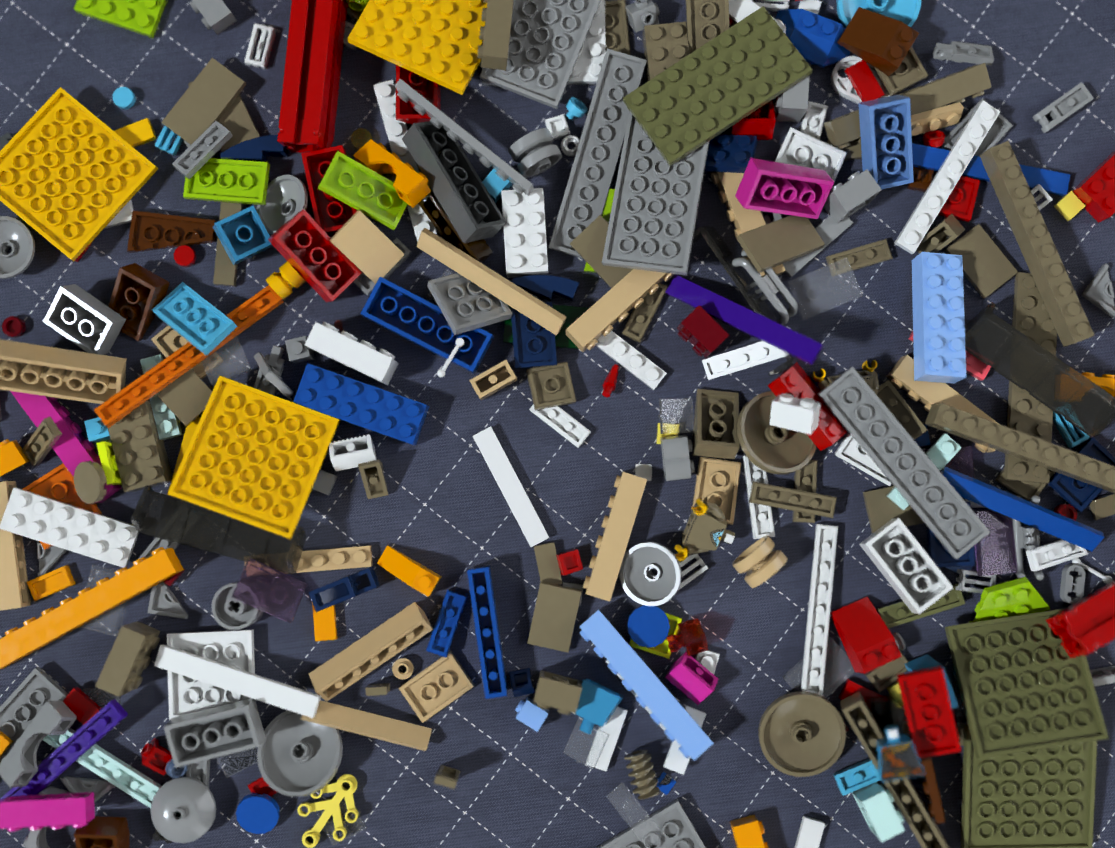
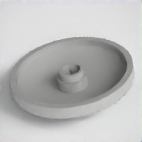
(299, 755)

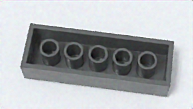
(454, 182)

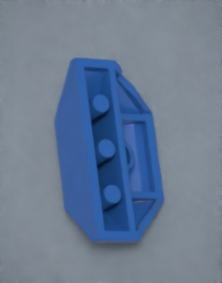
(814, 36)

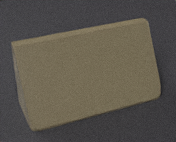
(1103, 506)

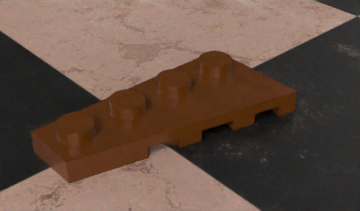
(163, 231)
(930, 787)

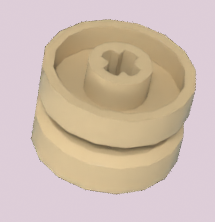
(759, 561)

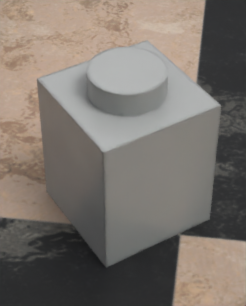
(298, 351)

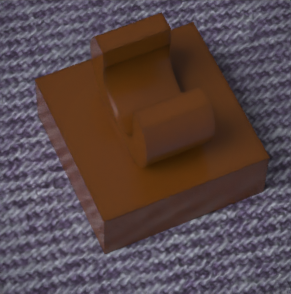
(922, 179)

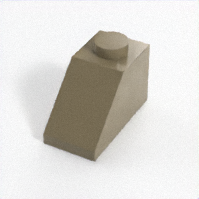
(941, 235)

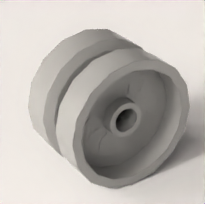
(535, 152)
(227, 612)

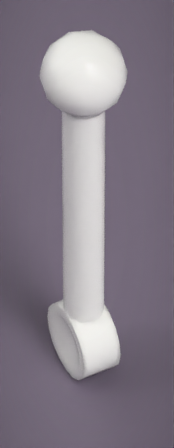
(459, 343)
(1106, 578)

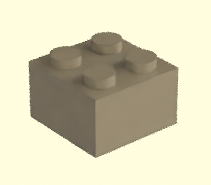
(557, 692)

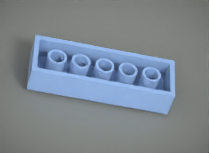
(938, 318)

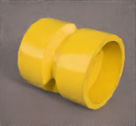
(285, 280)

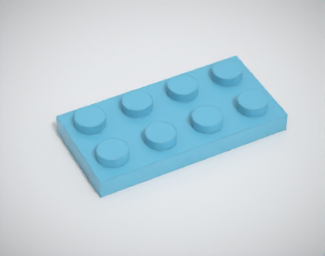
(194, 318)

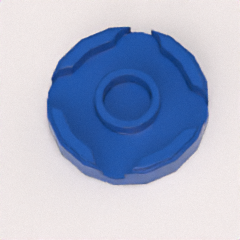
(648, 626)
(258, 813)

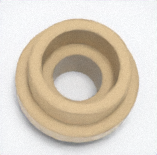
(409, 668)

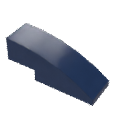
(256, 149)
(547, 285)
(344, 589)

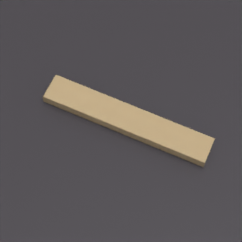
(371, 725)

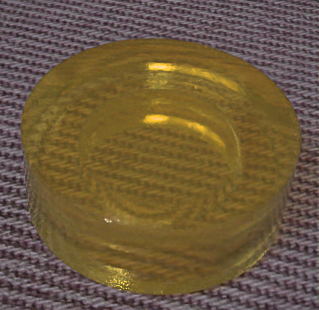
(360, 137)

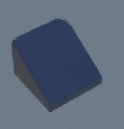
(521, 682)

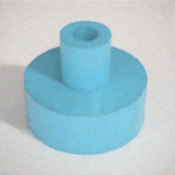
(576, 108)

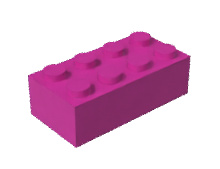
(784, 188)

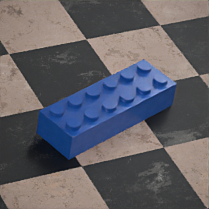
(424, 324)
(361, 404)

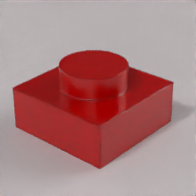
(569, 562)

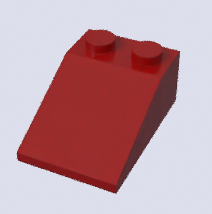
(759, 123)
(864, 636)

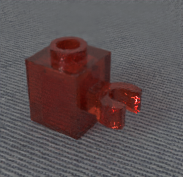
(691, 638)

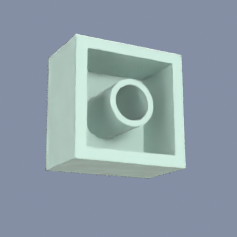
(878, 811)

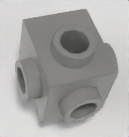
(642, 14)

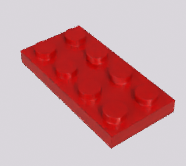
(929, 712)

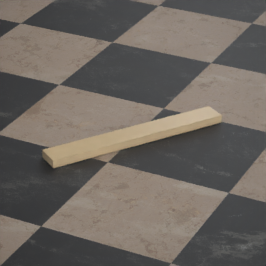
(491, 281)

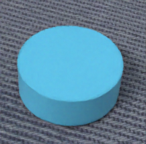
(124, 98)

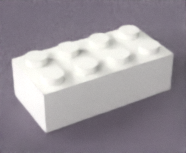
(524, 233)
(351, 353)
(906, 565)

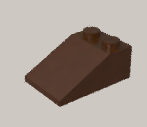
(878, 39)
(135, 296)
(103, 833)

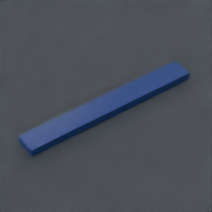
(932, 159)
(1023, 510)

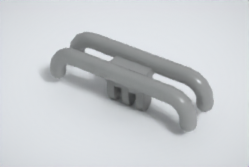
(769, 285)
(1027, 538)

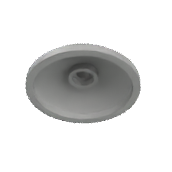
(284, 200)
(19, 237)
(639, 580)
(194, 803)

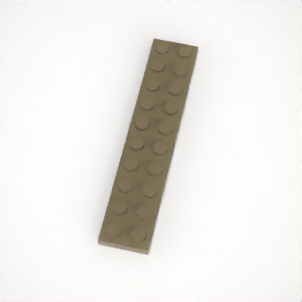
(1024, 411)

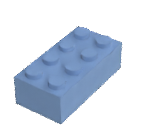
(887, 140)

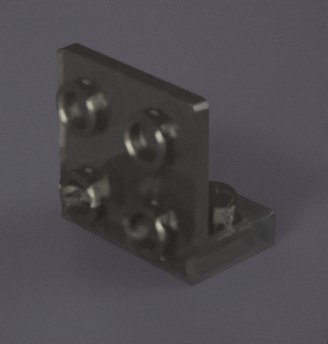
(887, 712)

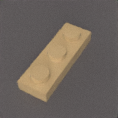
(936, 118)

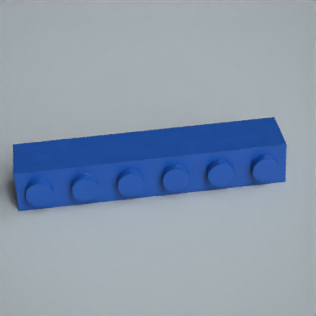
(487, 632)

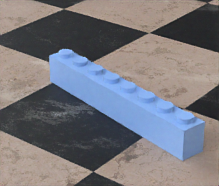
(646, 685)

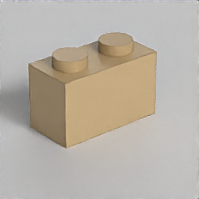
(493, 380)

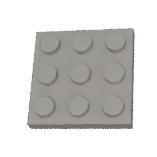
(466, 304)

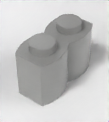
(676, 457)

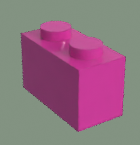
(692, 678)

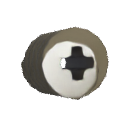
(643, 774)

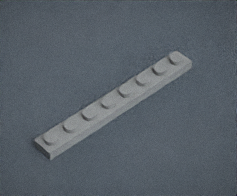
(470, 143)

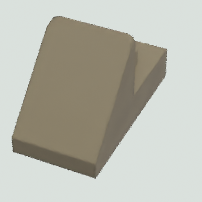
(373, 479)

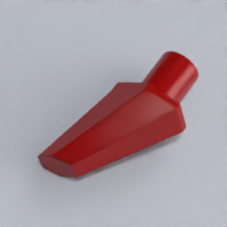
(610, 382)

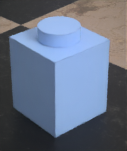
(531, 714)

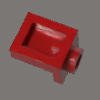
(155, 756)

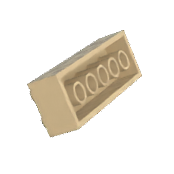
(60, 372)

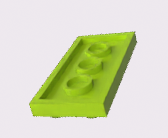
(133, 15)
(229, 182)
(363, 190)

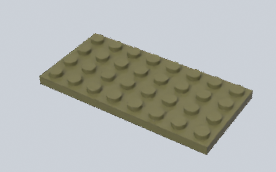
(717, 85)

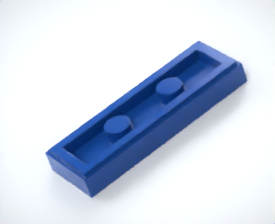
(446, 623)

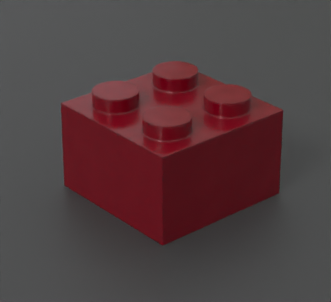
(702, 332)

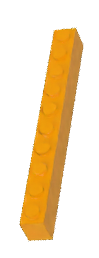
(88, 605)

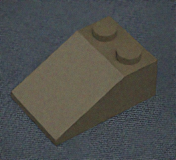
(716, 424)

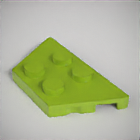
(1009, 600)

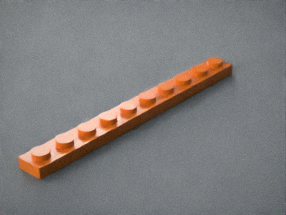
(183, 360)

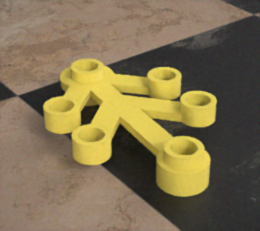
(331, 807)

